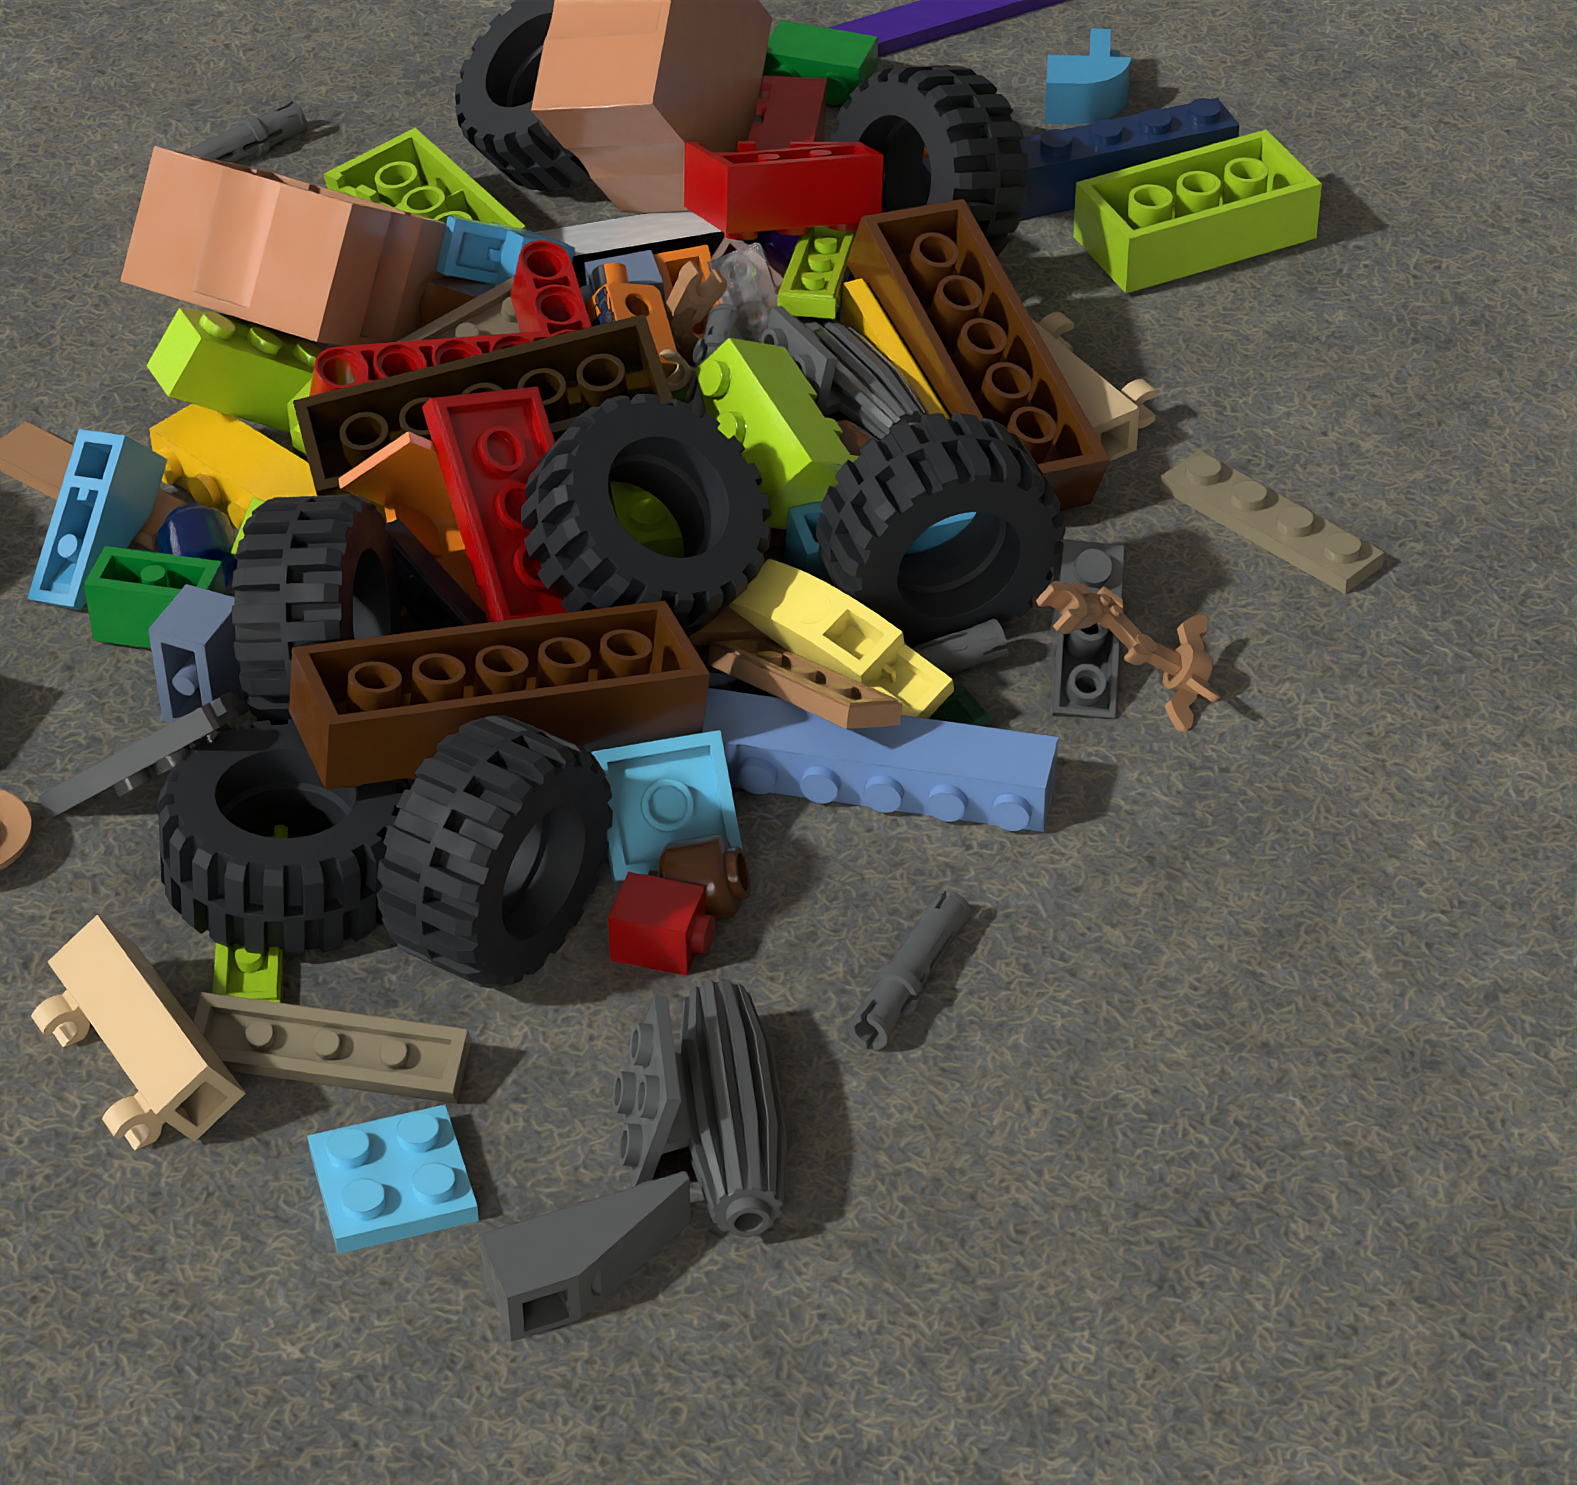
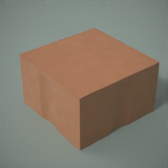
(642, 78)
(281, 251)

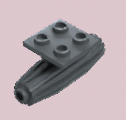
(846, 372)
(710, 1097)

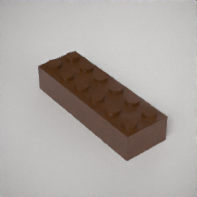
(976, 337)
(584, 676)

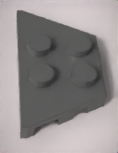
(160, 749)

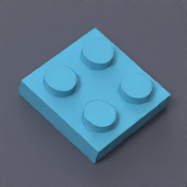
(666, 795)
(392, 1178)

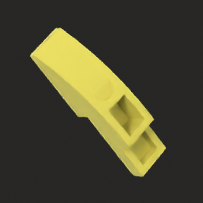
(841, 635)

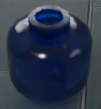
(199, 533)

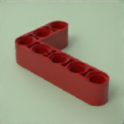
(544, 303)

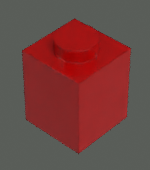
(659, 924)

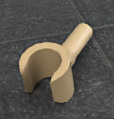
(683, 372)

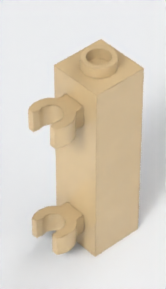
(1111, 412)
(145, 1030)

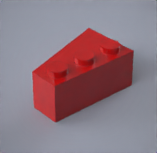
(790, 112)
(783, 187)

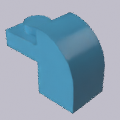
(1087, 86)
(485, 250)

